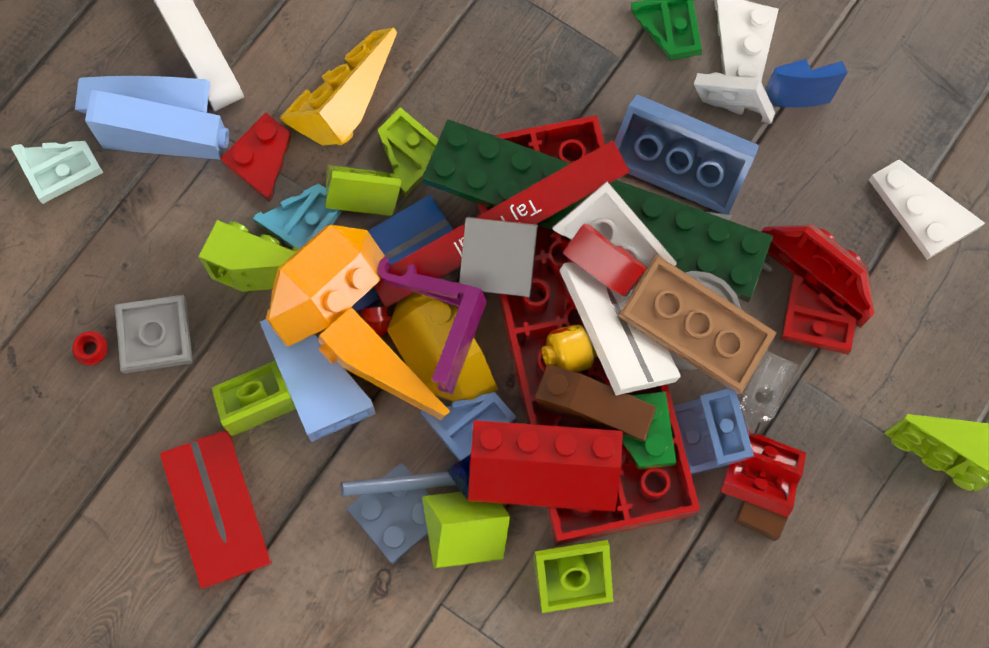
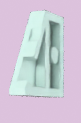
(57, 167)

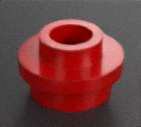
(83, 341)

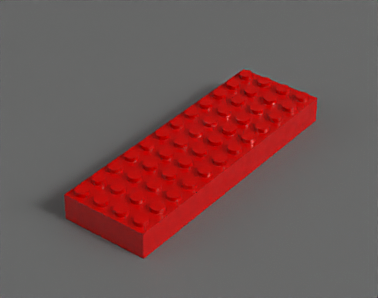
(644, 495)

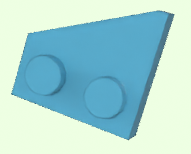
(299, 217)

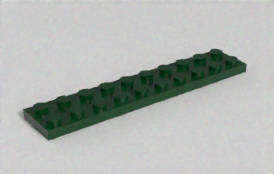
(495, 169)

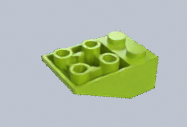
(243, 258)
(947, 445)

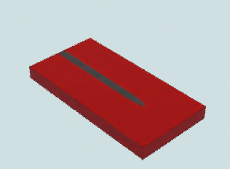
(215, 509)

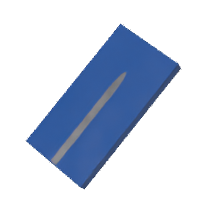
(404, 235)

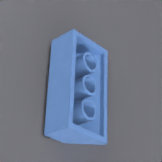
(684, 154)

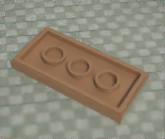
(697, 324)

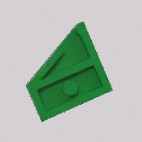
(671, 26)

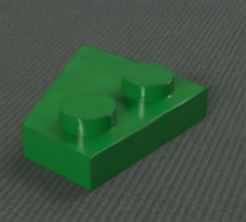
(658, 446)

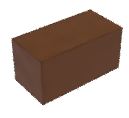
(761, 520)

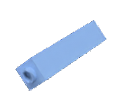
(154, 127)
(320, 390)

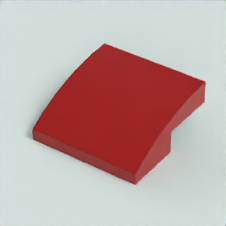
(768, 477)

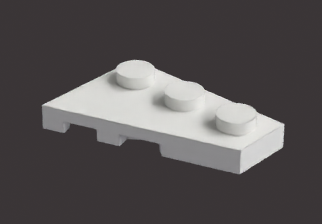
(744, 36)
(923, 209)

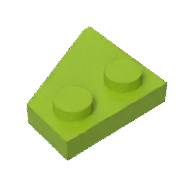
(407, 148)

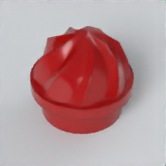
(377, 319)

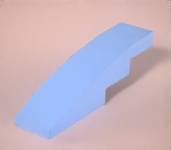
(173, 91)

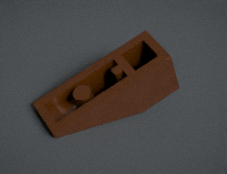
(593, 403)

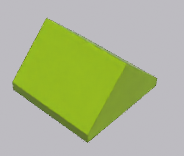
(361, 190)
(252, 398)
(464, 530)
(574, 576)

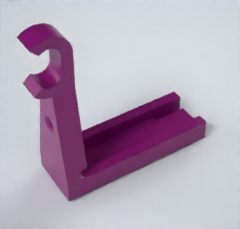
(471, 307)

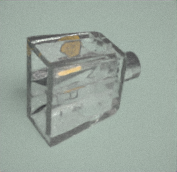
(771, 380)

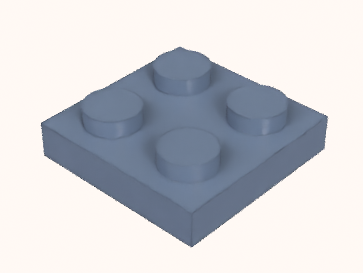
(392, 518)

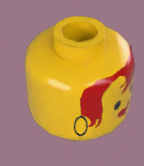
(569, 349)

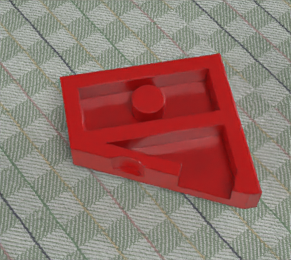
(259, 155)
(815, 320)

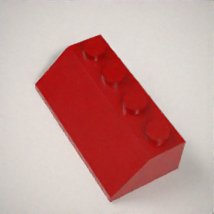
(545, 466)

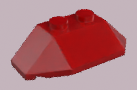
(824, 266)

